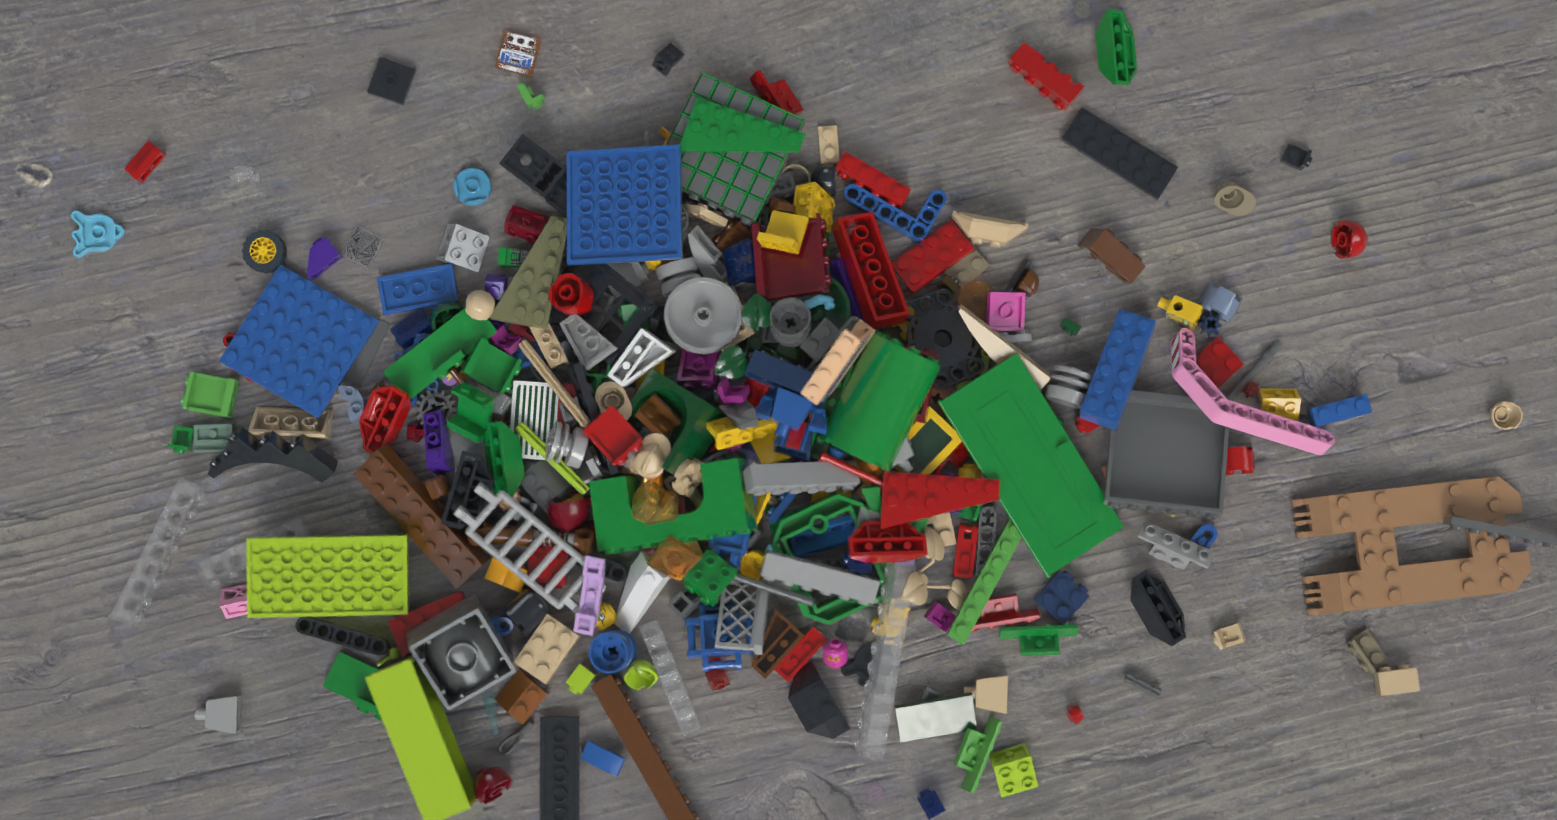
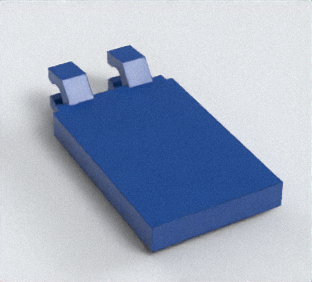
(735, 545)

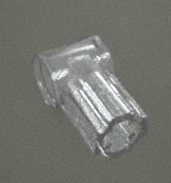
(501, 400)

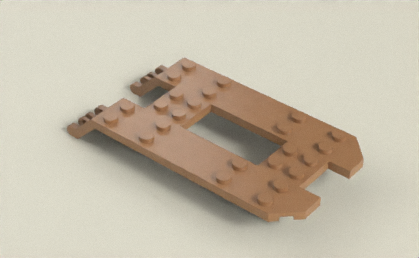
(1380, 577)

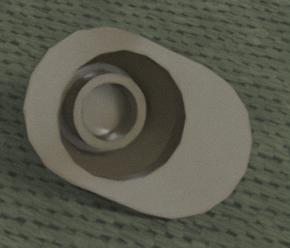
(1234, 199)

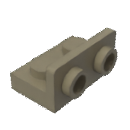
(1367, 651)

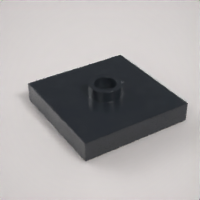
(391, 81)

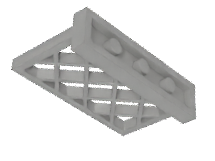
(758, 620)

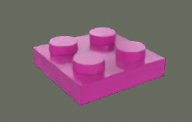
(1006, 311)

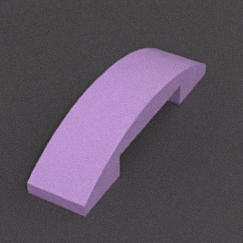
(590, 596)

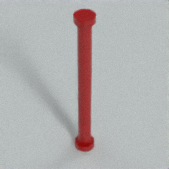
(850, 468)

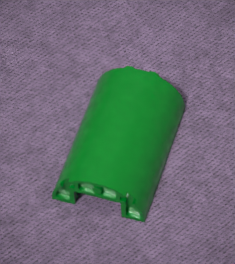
(880, 401)

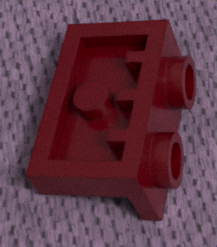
(524, 224)

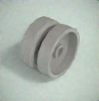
(676, 273)

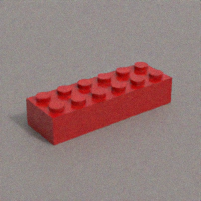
(870, 270)

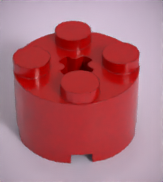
(571, 295)

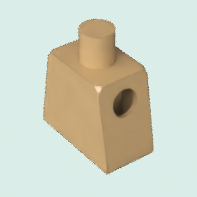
(990, 693)

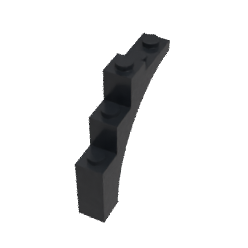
(271, 448)

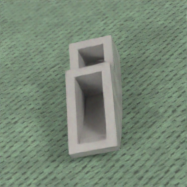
(706, 255)

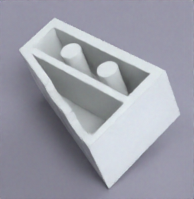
(639, 357)

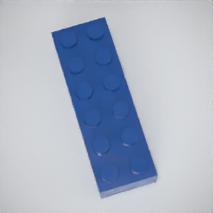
(1117, 369)

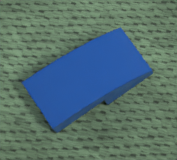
(602, 758)

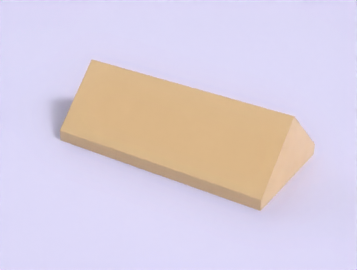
(290, 423)

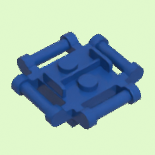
(708, 631)

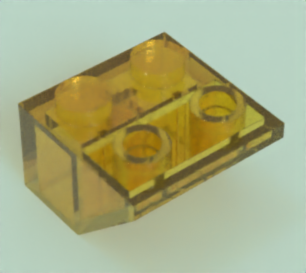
(654, 504)

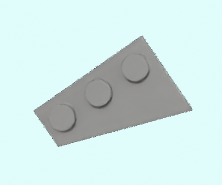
(586, 341)

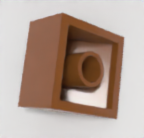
(521, 697)

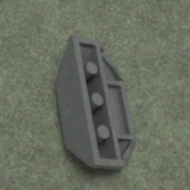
(544, 482)

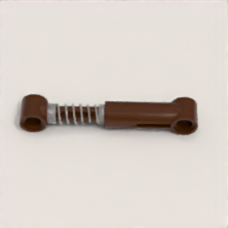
(581, 540)

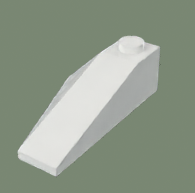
(639, 592)

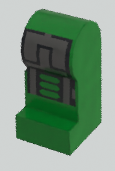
(511, 257)

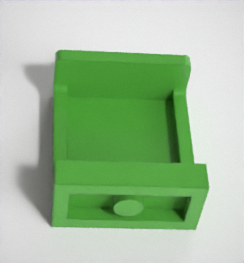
(210, 394)

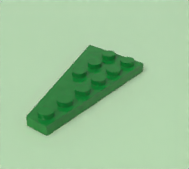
(731, 131)

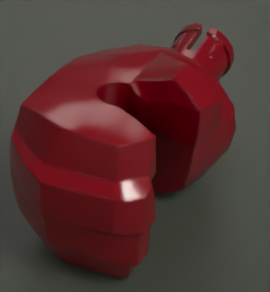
(568, 513)

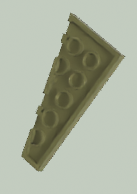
(527, 297)

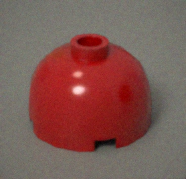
(1348, 239)

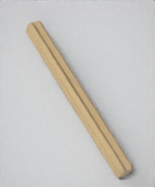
(554, 383)

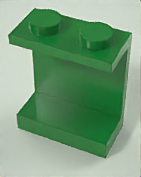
(491, 366)
(473, 412)

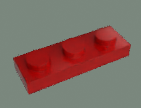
(800, 654)

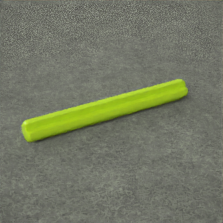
(563, 469)

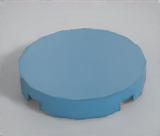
(472, 186)

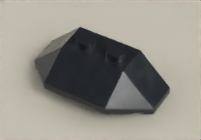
(469, 474)
(1157, 608)
(815, 704)

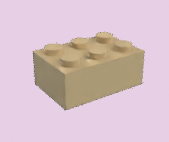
(547, 649)

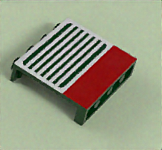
(538, 408)

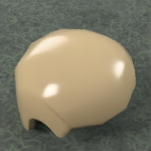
(480, 305)
(1506, 415)

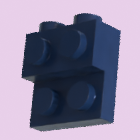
(1062, 597)

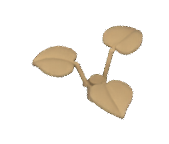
(916, 584)

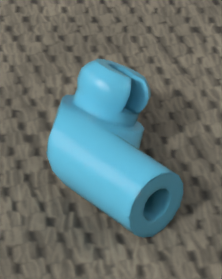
(817, 300)

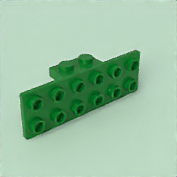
(438, 353)
(349, 681)

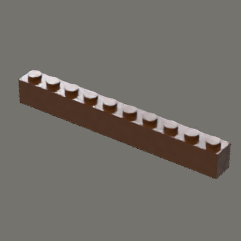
(642, 750)

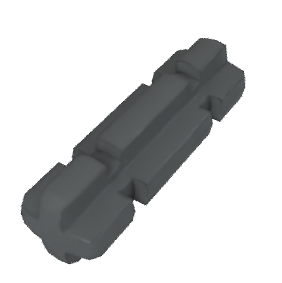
(1142, 684)

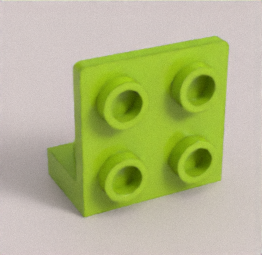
(1013, 770)

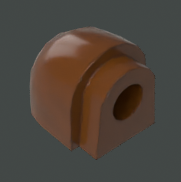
(1029, 283)

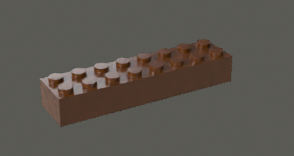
(420, 516)

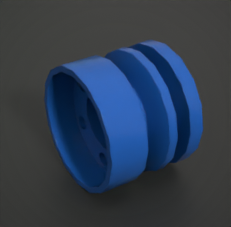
(603, 654)

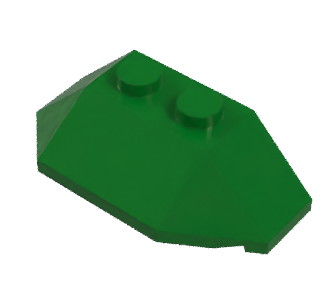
(1116, 48)
(503, 457)

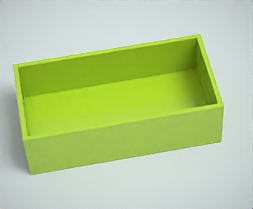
(327, 575)
(422, 740)

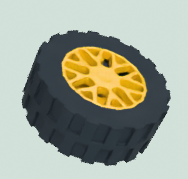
(264, 251)

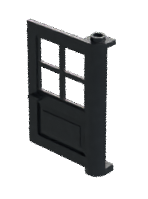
(600, 277)

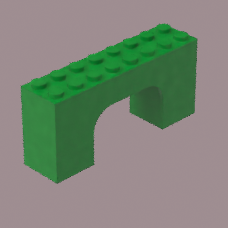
(723, 511)

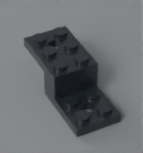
(543, 175)

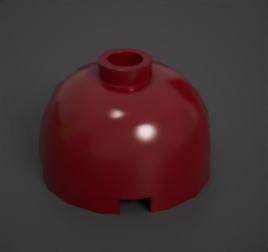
(490, 783)

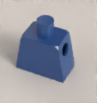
(789, 411)

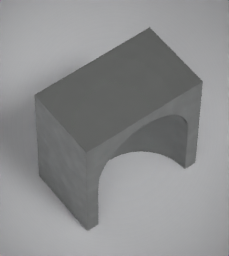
(460, 652)

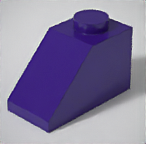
(321, 257)

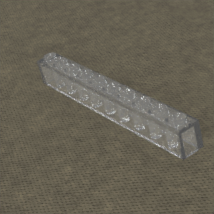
(885, 663)

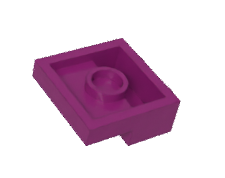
(698, 370)

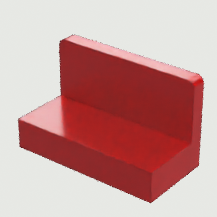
(145, 162)

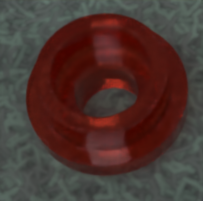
(1251, 389)

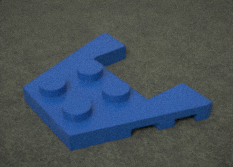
(818, 420)

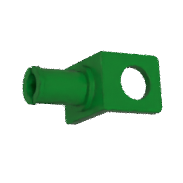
(597, 379)

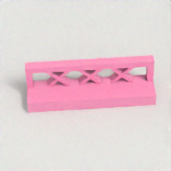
(234, 606)

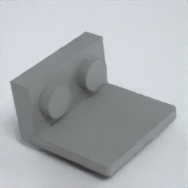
(463, 247)

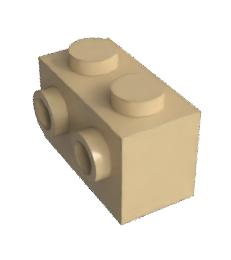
(1396, 681)

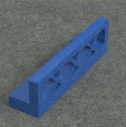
(809, 543)

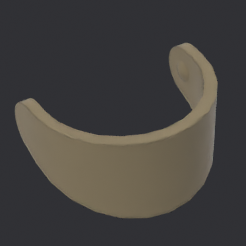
(798, 167)

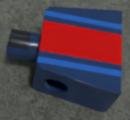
(797, 443)

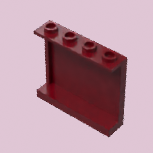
(790, 274)

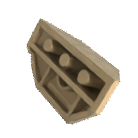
(988, 229)

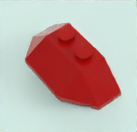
(383, 417)
(886, 545)

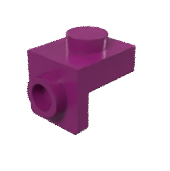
(505, 342)
(732, 394)
(940, 616)

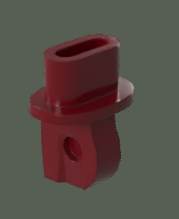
(519, 330)
(415, 432)

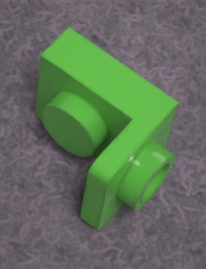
(527, 94)

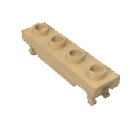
(549, 346)

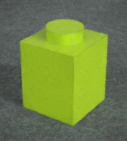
(580, 679)

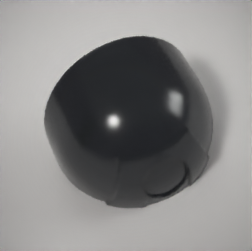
(825, 178)

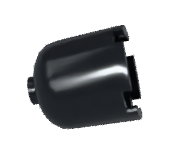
(527, 610)

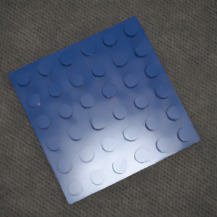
(624, 205)
(299, 341)

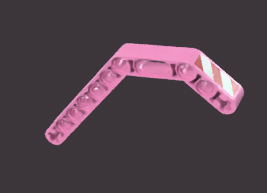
(1234, 414)

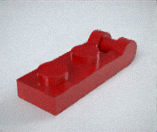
(965, 551)

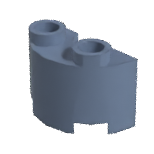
(1221, 301)
(357, 402)

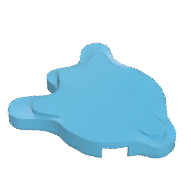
(95, 233)

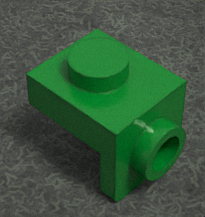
(182, 439)

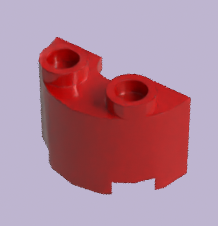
(1240, 460)

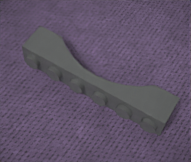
(685, 602)

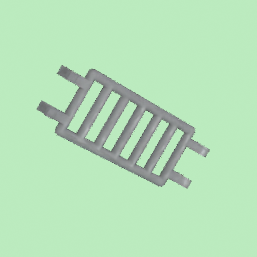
(514, 567)

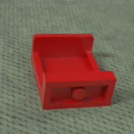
(613, 436)

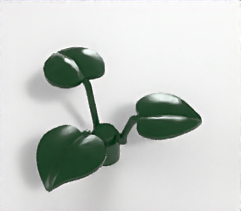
(753, 314)

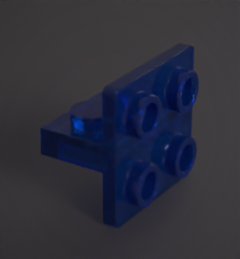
(740, 263)
(409, 328)

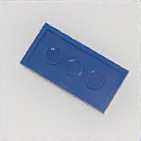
(417, 289)

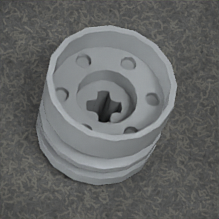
(1069, 383)
(565, 444)

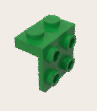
(709, 577)

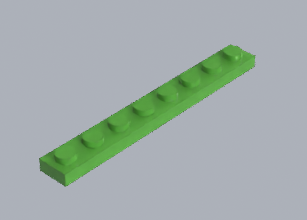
(984, 583)

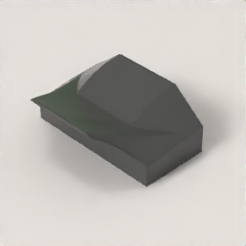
(741, 414)

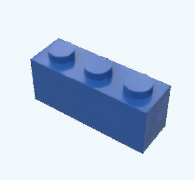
(1339, 411)

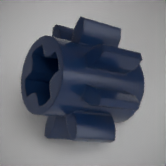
(1205, 322)

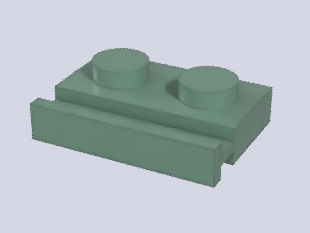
(211, 437)

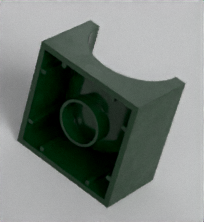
(689, 437)

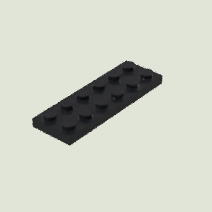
(1119, 153)
(588, 405)
(560, 768)

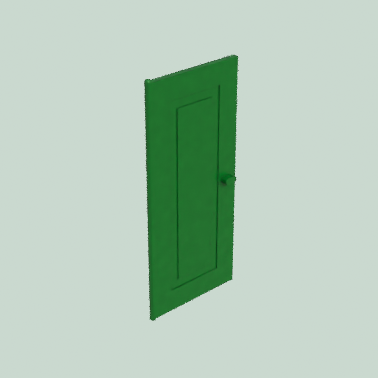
(1038, 467)

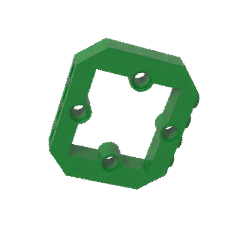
(801, 520)

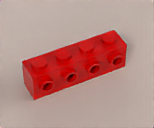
(872, 180)

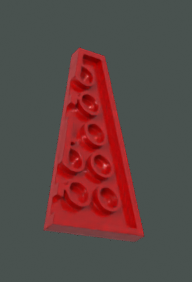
(922, 496)

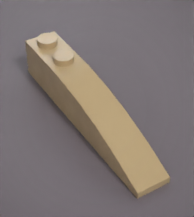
(1000, 348)

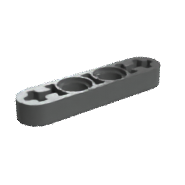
(982, 543)

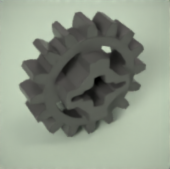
(431, 398)

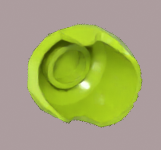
(640, 674)

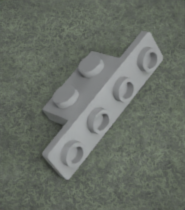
(1174, 548)

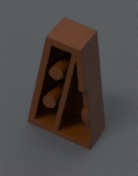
(1112, 254)
(778, 642)

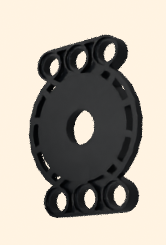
(937, 319)

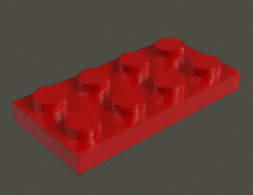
(932, 256)

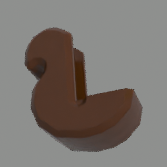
(437, 485)

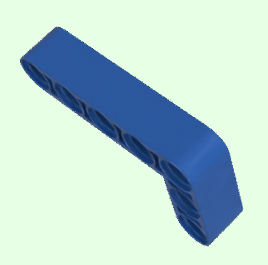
(896, 214)

